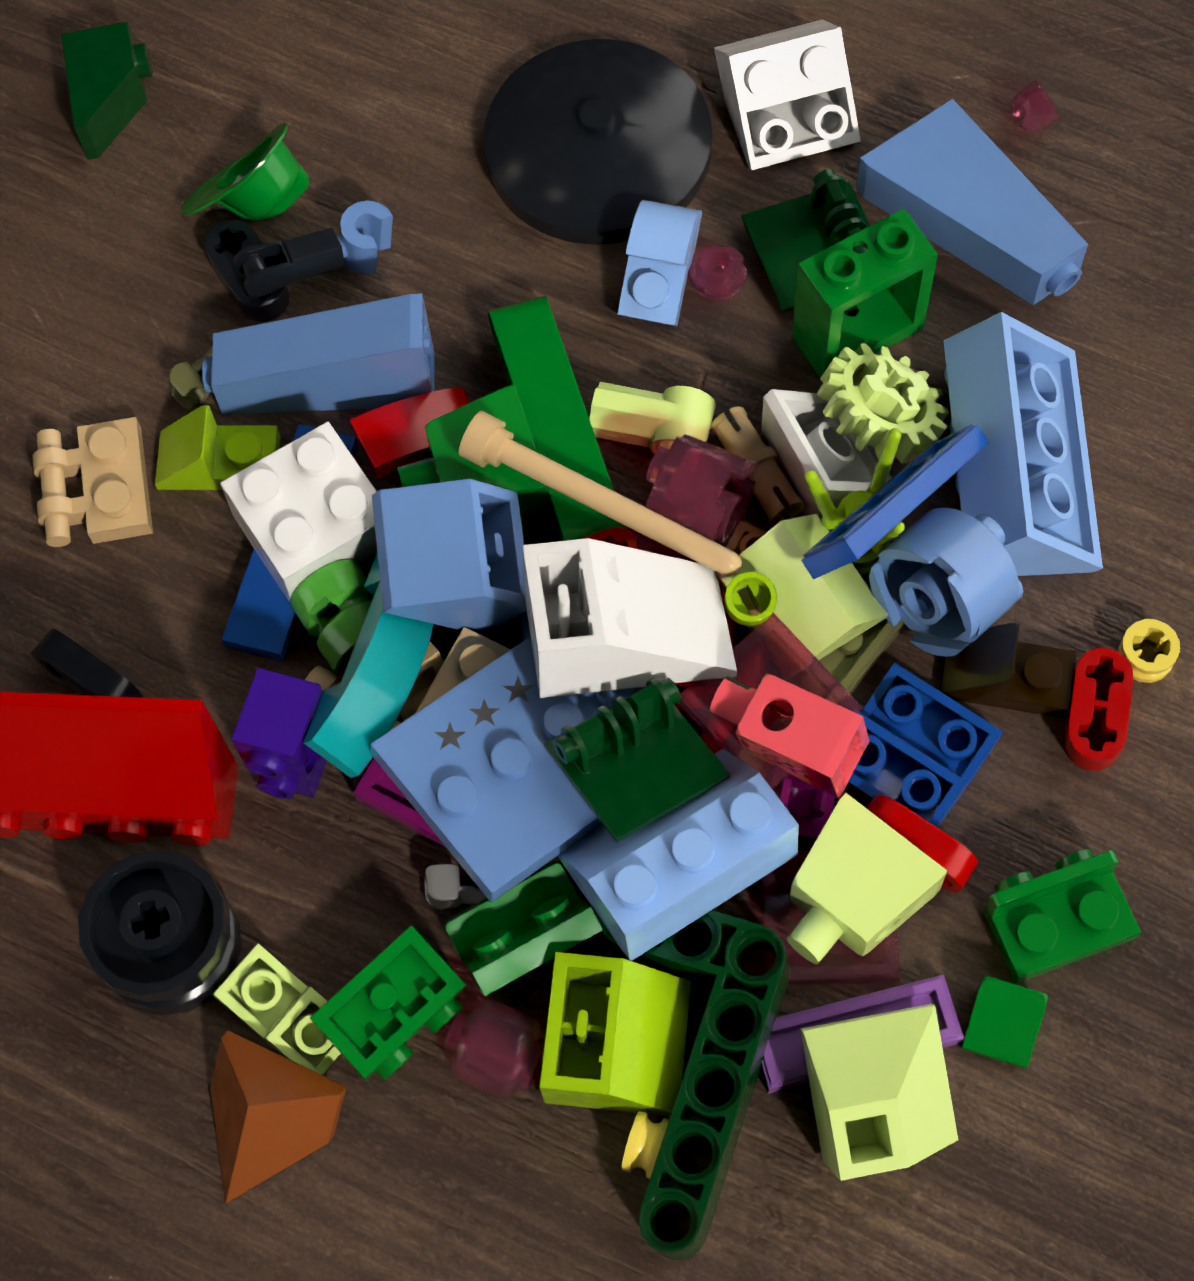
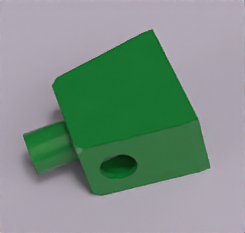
(445, 464)

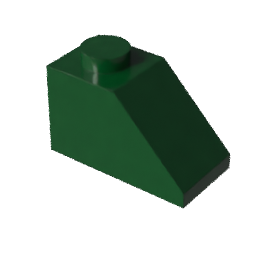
(104, 82)

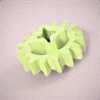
(882, 398)

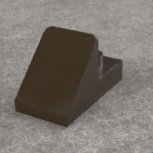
(1011, 674)

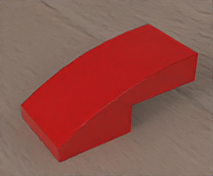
(396, 431)

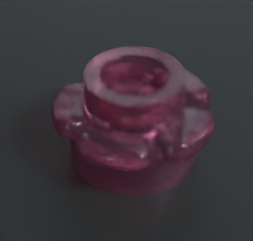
(718, 285)

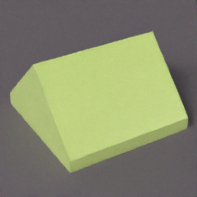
(819, 610)

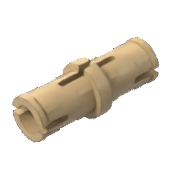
(771, 486)

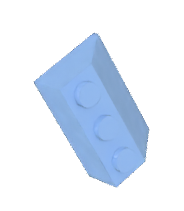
(685, 859)

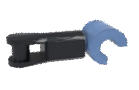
(363, 231)

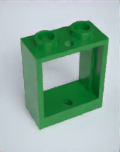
(880, 289)

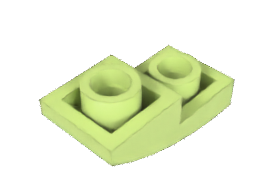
(278, 1009)

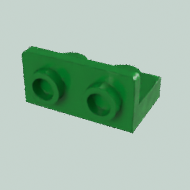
(1060, 914)
(521, 928)
(389, 1005)

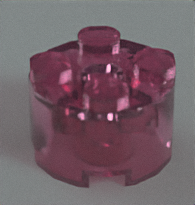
(698, 489)

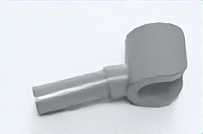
(444, 888)

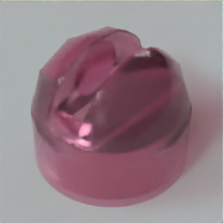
(1035, 107)

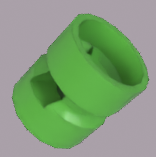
(334, 607)

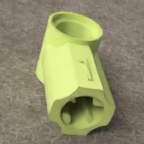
(649, 416)

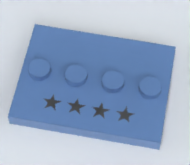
(483, 773)

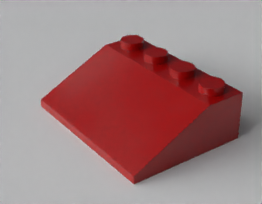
(114, 768)

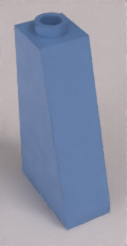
(974, 204)
(325, 360)

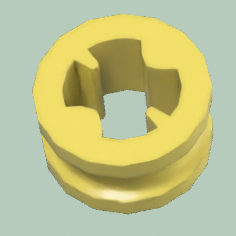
(1166, 641)
(643, 1144)

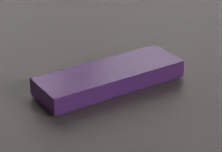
(784, 1055)

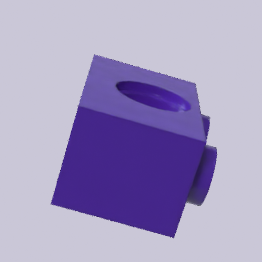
(273, 734)

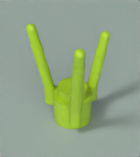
(834, 516)

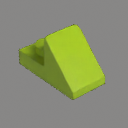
(201, 454)

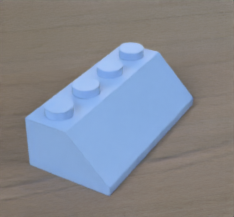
(1037, 458)

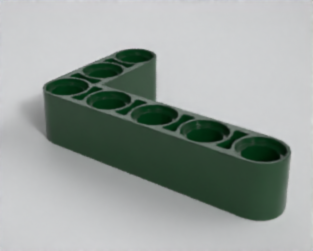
(711, 1057)

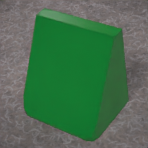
(1004, 1021)

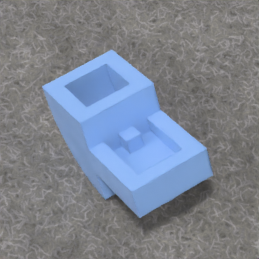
(658, 261)

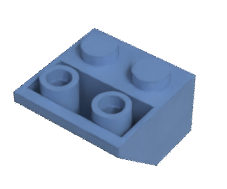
(451, 553)

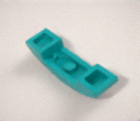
(372, 687)

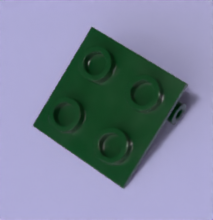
(802, 228)
(637, 759)

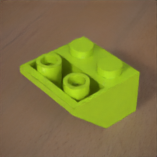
(614, 1035)

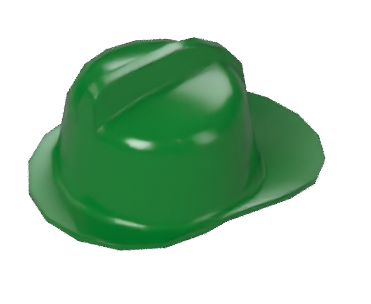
(256, 184)

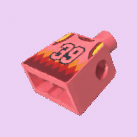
(817, 746)

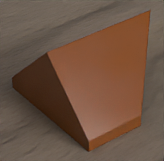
(267, 1112)

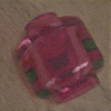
(496, 1048)

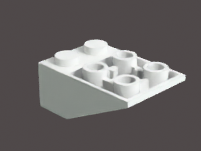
(621, 617)

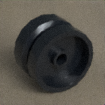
(168, 897)

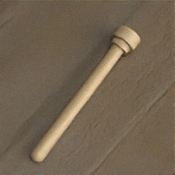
(491, 443)

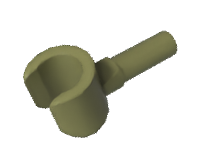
(188, 383)

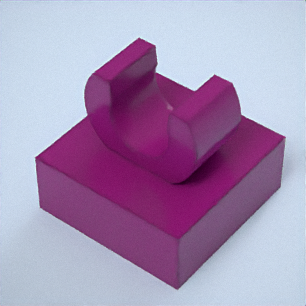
(807, 806)

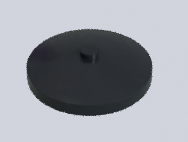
(593, 135)

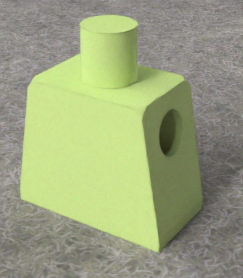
(858, 883)

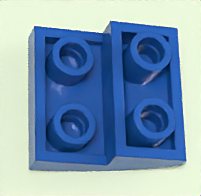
(920, 746)

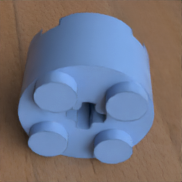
(946, 579)

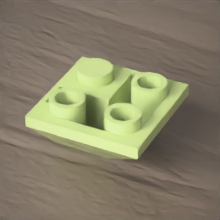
(879, 1091)

